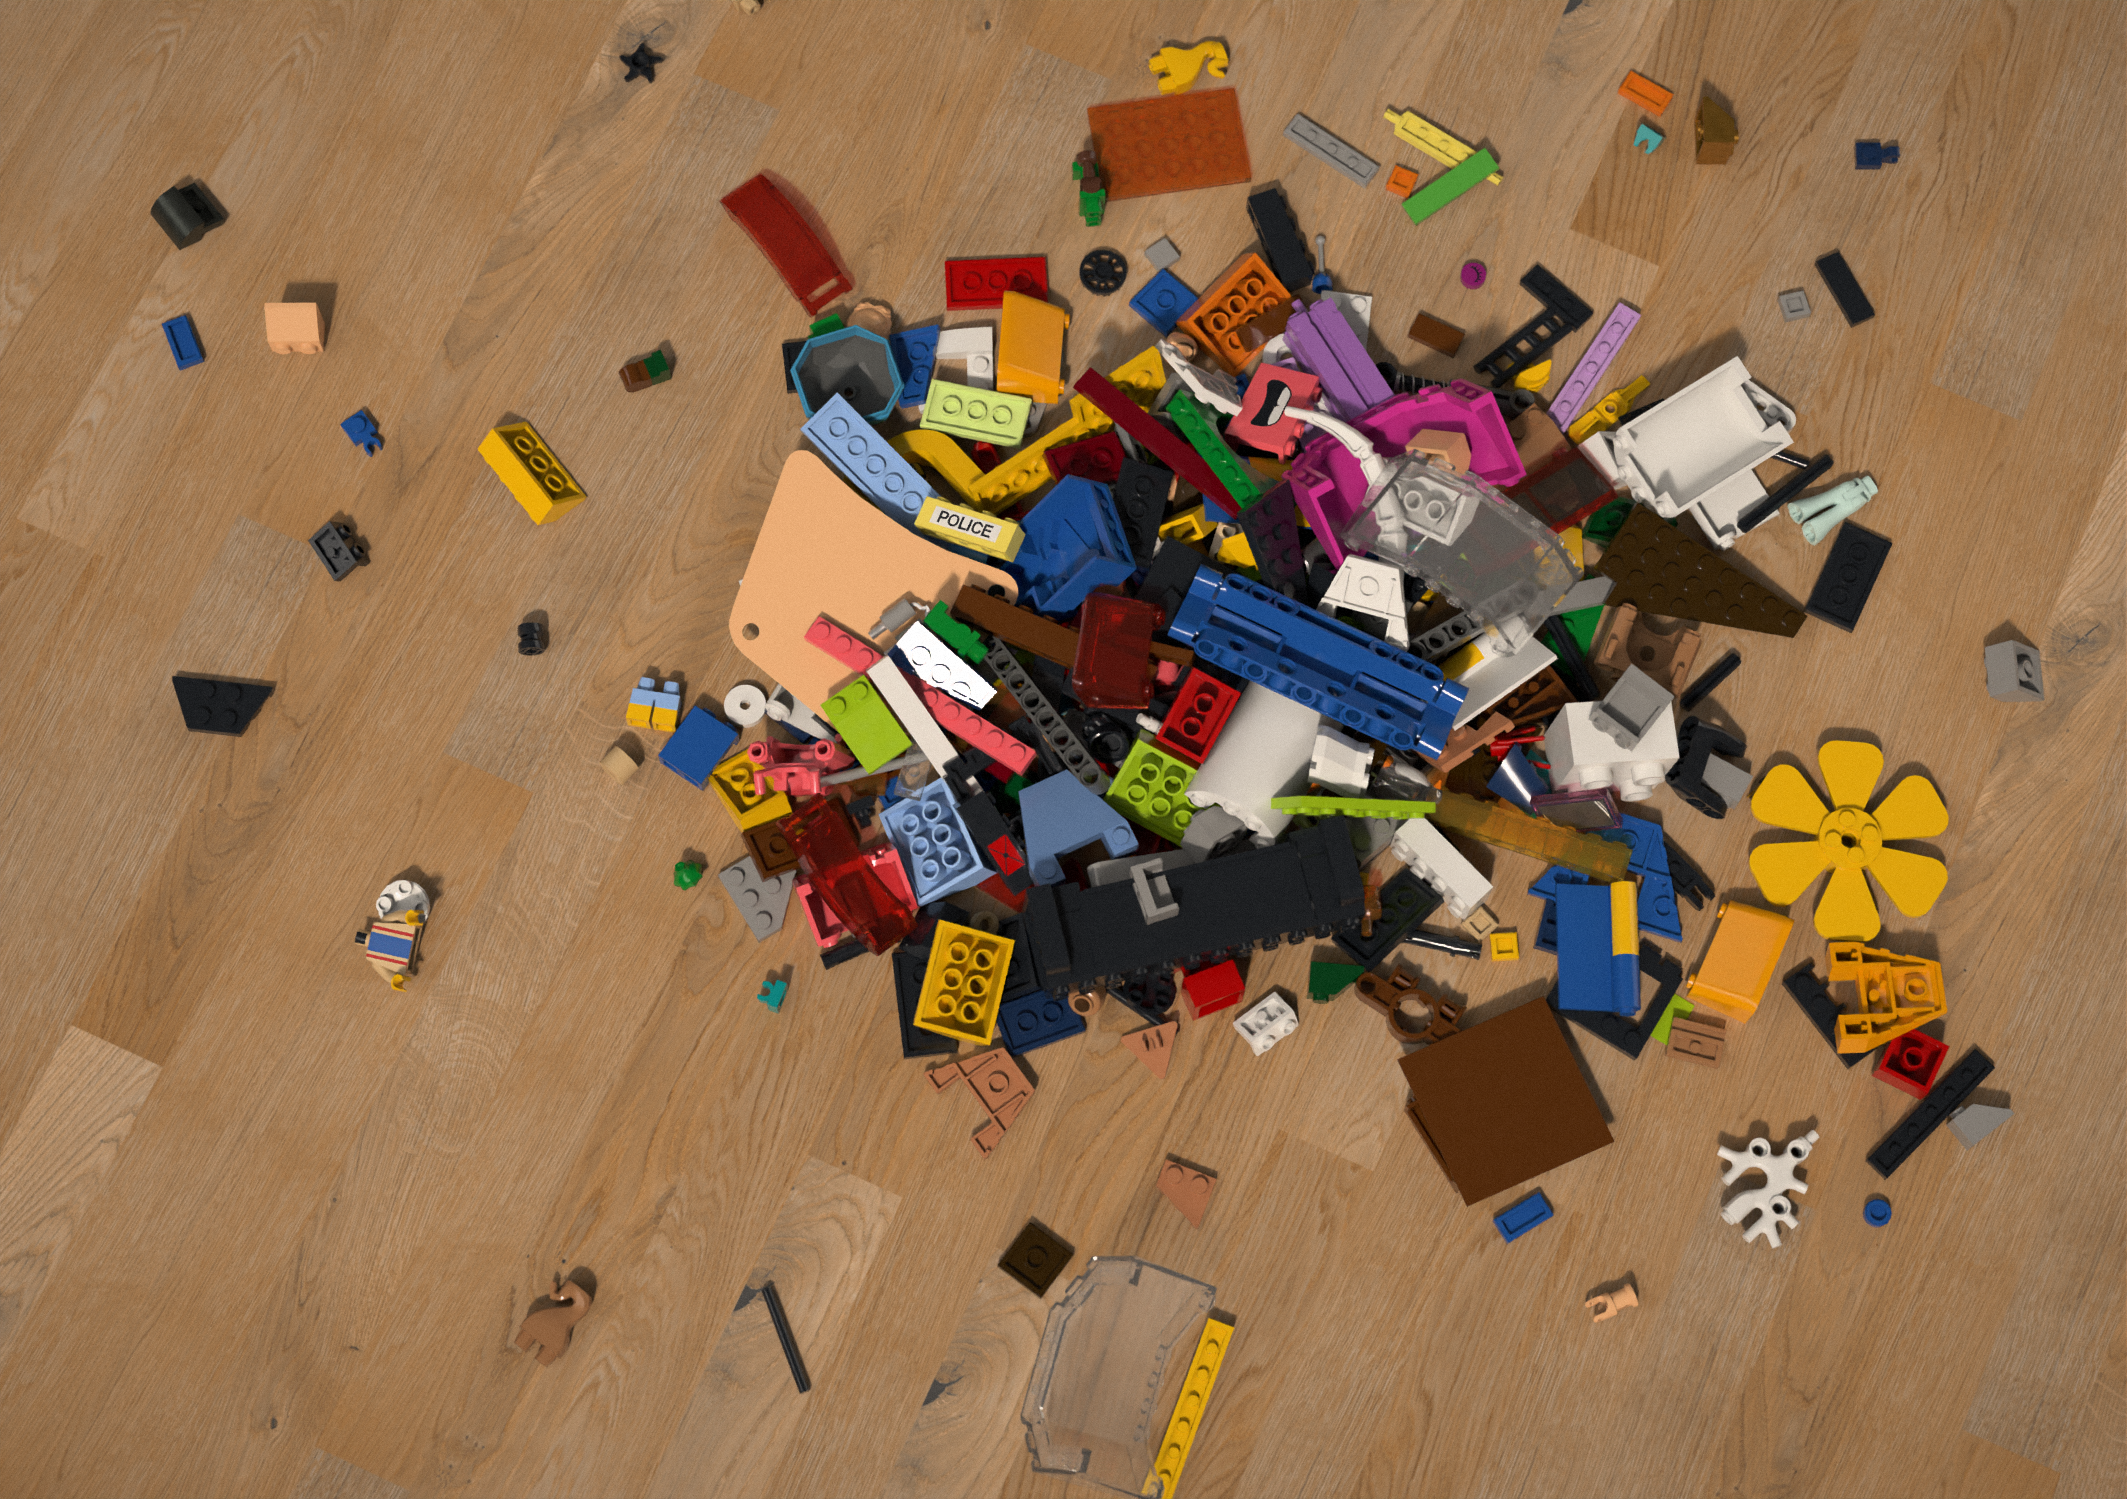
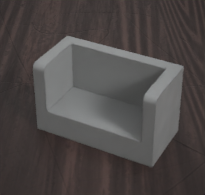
(1153, 894)

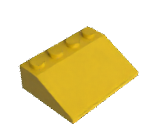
(963, 983)

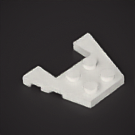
(1214, 388)
(1371, 589)

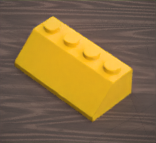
(531, 472)

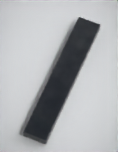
(1930, 1114)

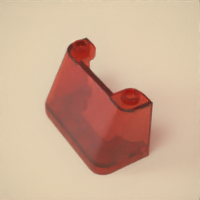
(1115, 651)

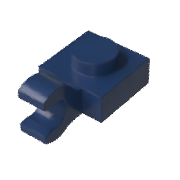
(1871, 156)

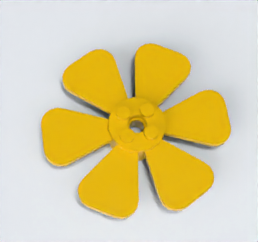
(1847, 906)

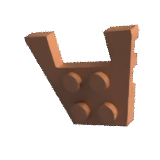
(1466, 739)
(995, 1085)

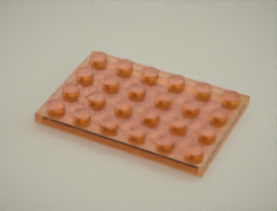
(1169, 144)

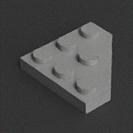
(759, 902)

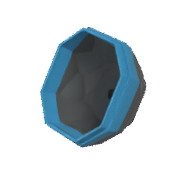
(851, 362)

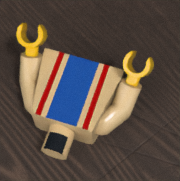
(393, 945)

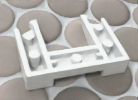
(973, 345)

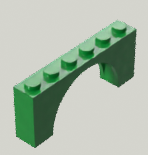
(1203, 427)

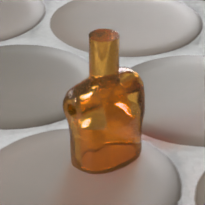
(869, 785)
(1372, 908)

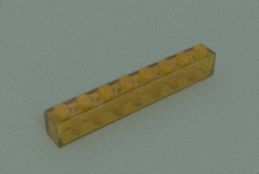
(1531, 836)

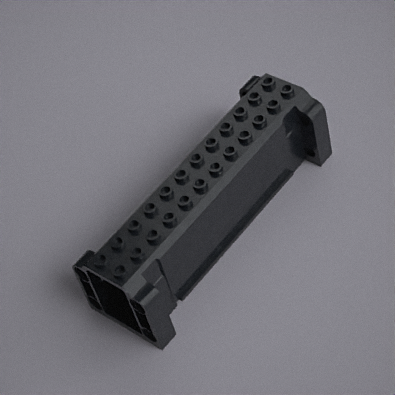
(1224, 911)

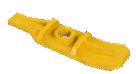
(1599, 419)

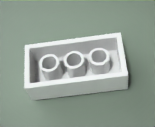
(1441, 867)

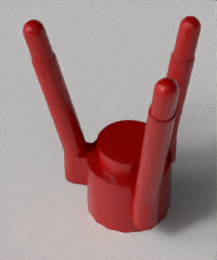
(1503, 744)

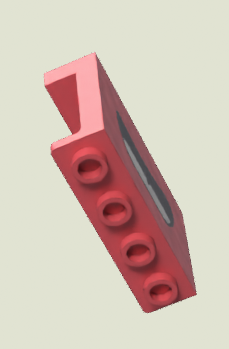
(1263, 419)

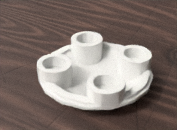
(403, 896)

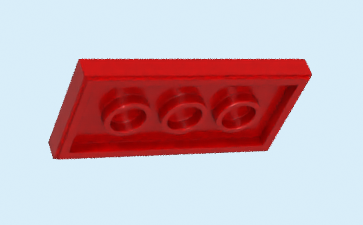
(982, 282)

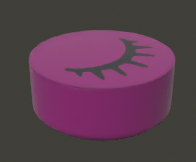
(1473, 276)

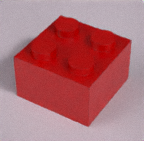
(1911, 1062)

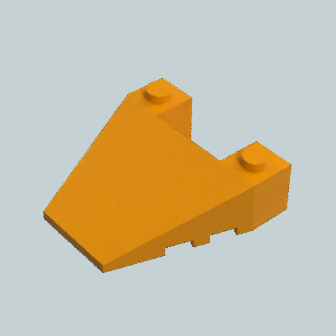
(1891, 991)

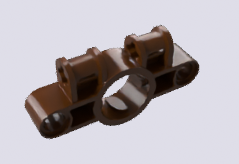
(1402, 987)

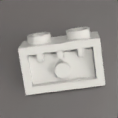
(1266, 1023)

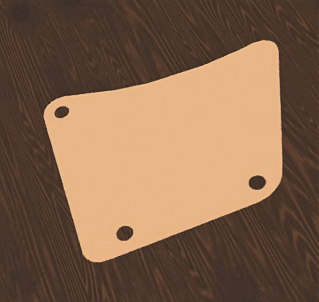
(840, 561)

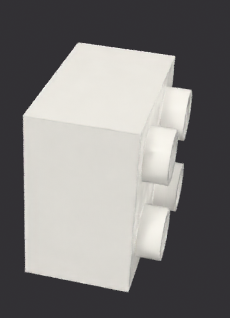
(1591, 759)

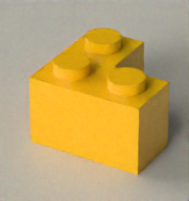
(1188, 528)

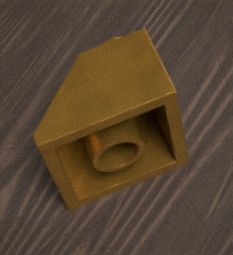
(1713, 134)

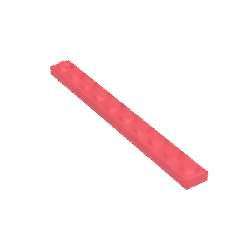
(941, 707)

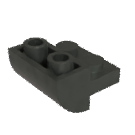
(185, 215)

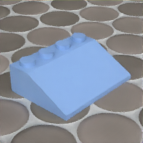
(935, 845)

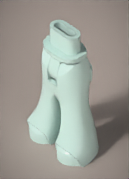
(1844, 498)

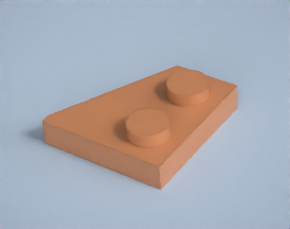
(1186, 1190)

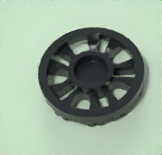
(1102, 272)

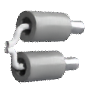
(895, 618)

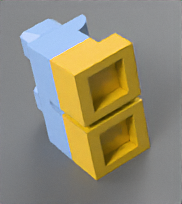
(653, 707)

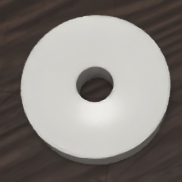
(740, 695)

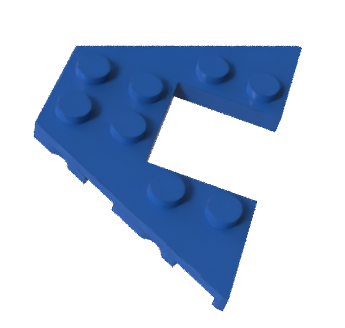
(1649, 859)

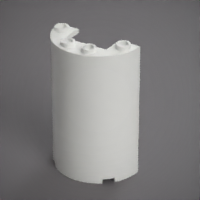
(1695, 442)
(1260, 757)

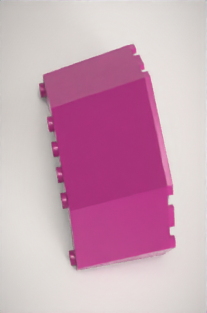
(1330, 480)

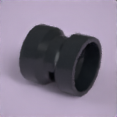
(531, 640)

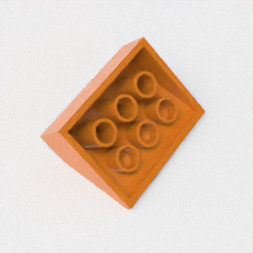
(1230, 302)

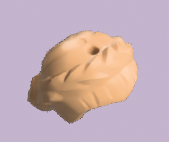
(872, 318)

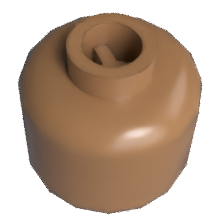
(1089, 1003)

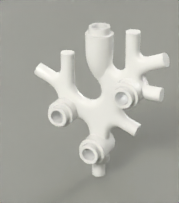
(1780, 1177)

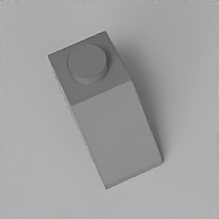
(1976, 1122)

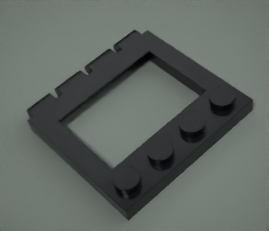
(978, 761)
(1612, 1028)

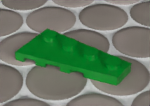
(1581, 629)

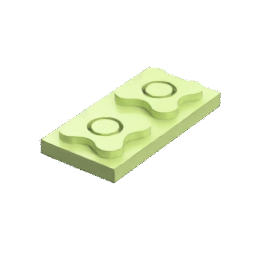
(976, 413)

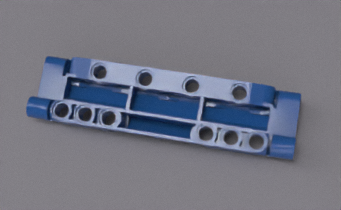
(1318, 662)

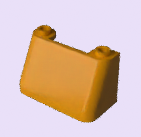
(1031, 348)
(1740, 960)

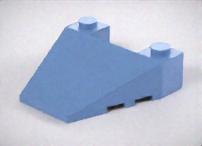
(1066, 816)

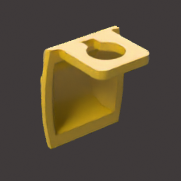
(1534, 378)

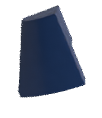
(1517, 780)

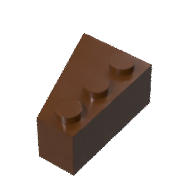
(1533, 699)

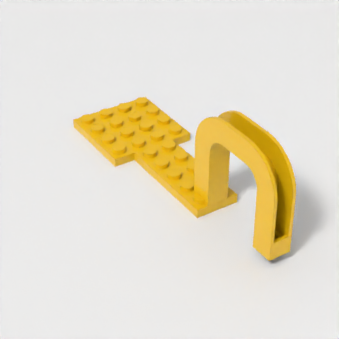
(1026, 471)

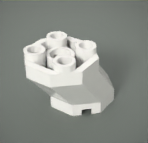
(1340, 763)

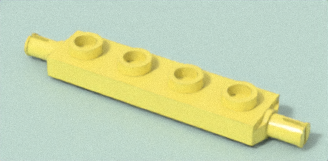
(1432, 141)

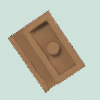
(1695, 1043)

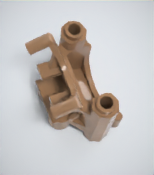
(1628, 635)

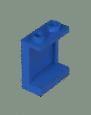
(698, 746)

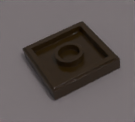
(1035, 1260)

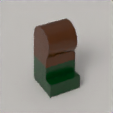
(645, 373)

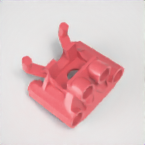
(799, 767)

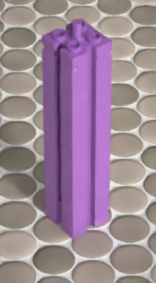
(1329, 349)

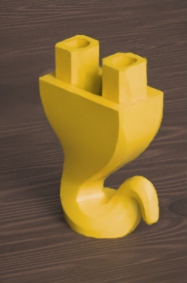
(1184, 66)

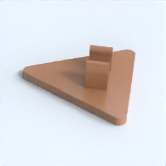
(1153, 1046)

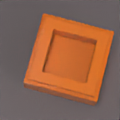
(1401, 181)

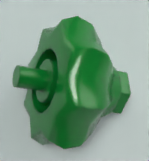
(687, 874)

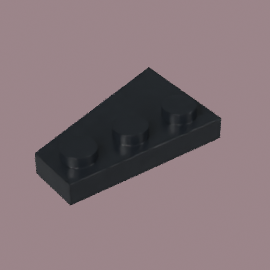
(1022, 972)

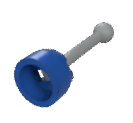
(1321, 280)

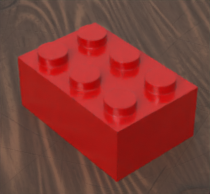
(1197, 715)

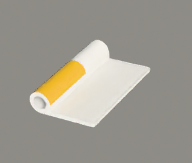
(1491, 675)

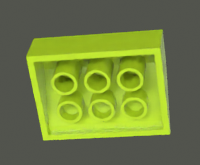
(1152, 787)

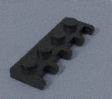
(1820, 1010)

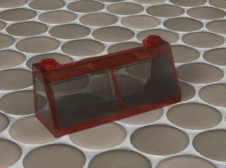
(1562, 490)

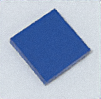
(1163, 302)

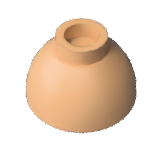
(1185, 344)

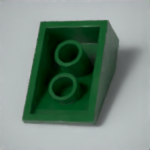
(1607, 520)

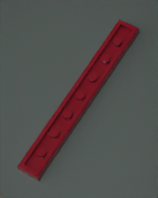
(1156, 438)

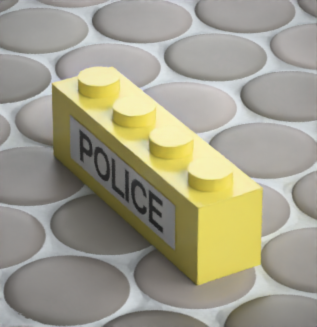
(970, 528)

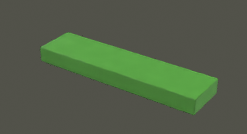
(1450, 186)

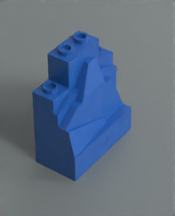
(1070, 548)

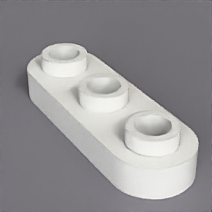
(1773, 408)

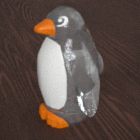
(1407, 783)

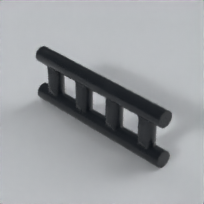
(1520, 362)

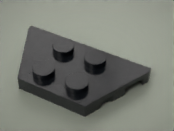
(219, 705)

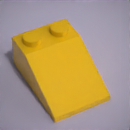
(736, 790)

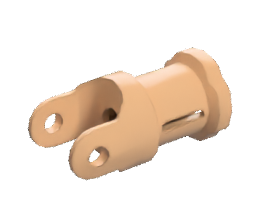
(1613, 1302)

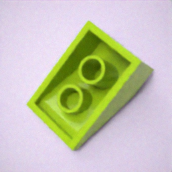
(866, 724)

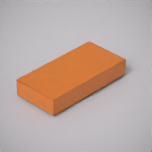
(1645, 93)

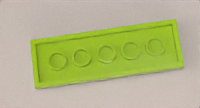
(1353, 807)

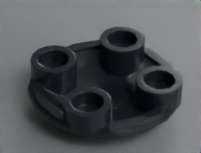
(1151, 995)

